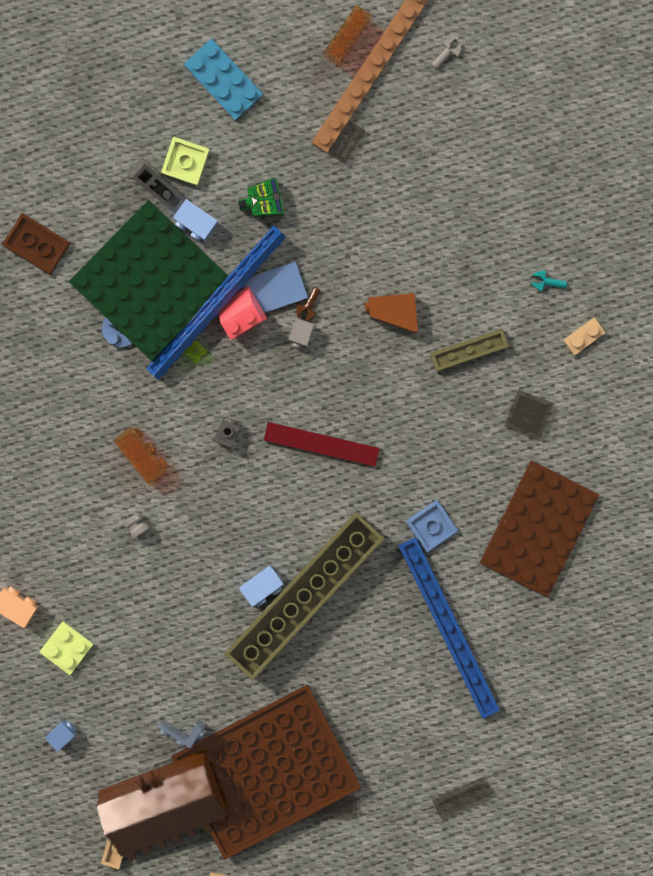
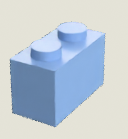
(195, 220)
(261, 586)

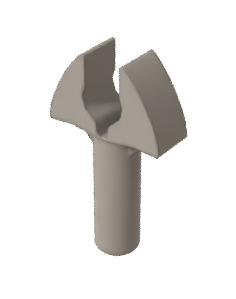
(447, 52)

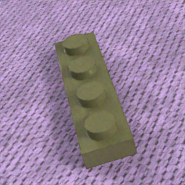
(469, 350)

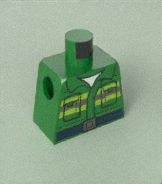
(263, 200)

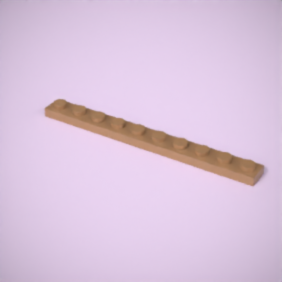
(368, 74)

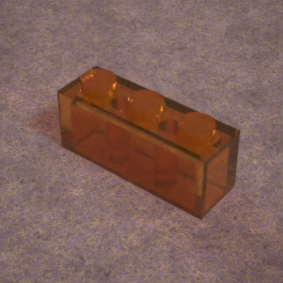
(347, 35)
(141, 455)

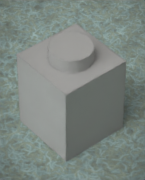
(301, 333)

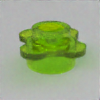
(195, 356)

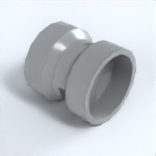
(136, 525)

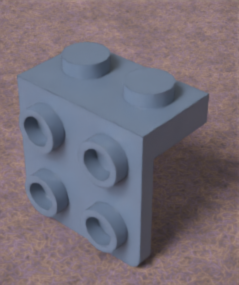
(182, 738)

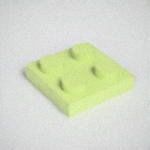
(185, 161)
(66, 648)

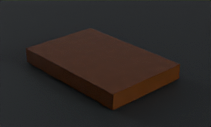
(36, 243)

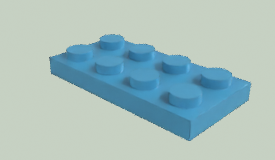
(223, 79)

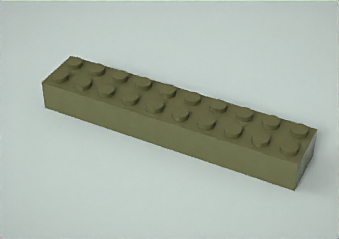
(304, 596)

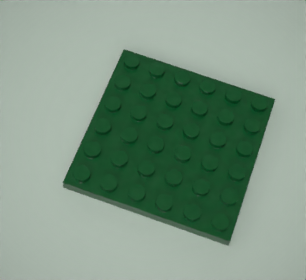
(149, 280)

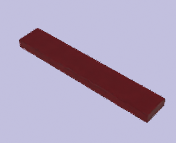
(321, 444)

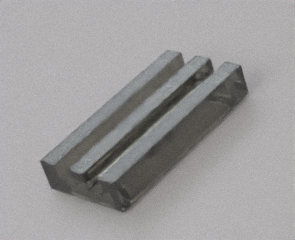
(355, 128)

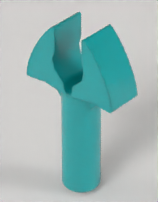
(547, 281)

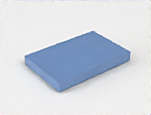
(277, 287)

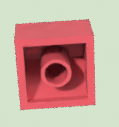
(241, 314)

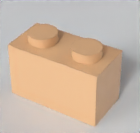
(16, 607)

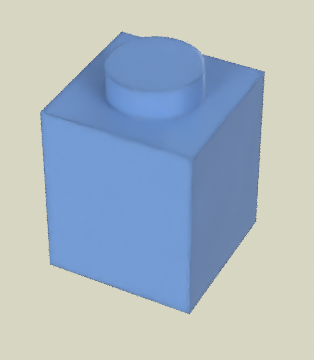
(61, 735)

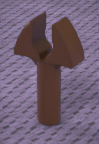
(309, 304)

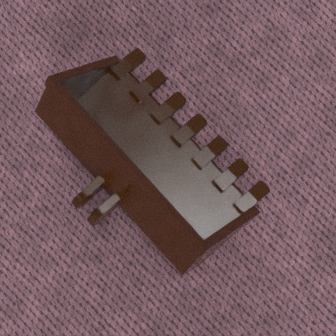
(161, 805)

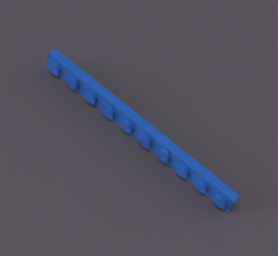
(216, 302)
(449, 628)

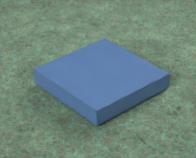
(432, 526)

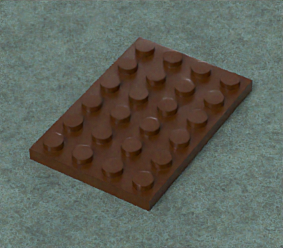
(539, 528)

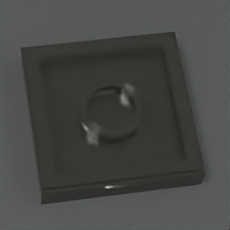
(528, 414)

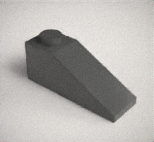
(157, 185)

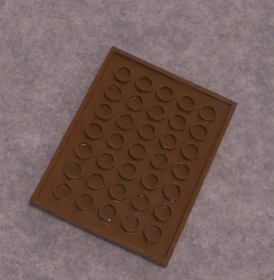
(274, 769)

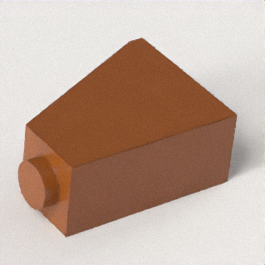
(394, 310)

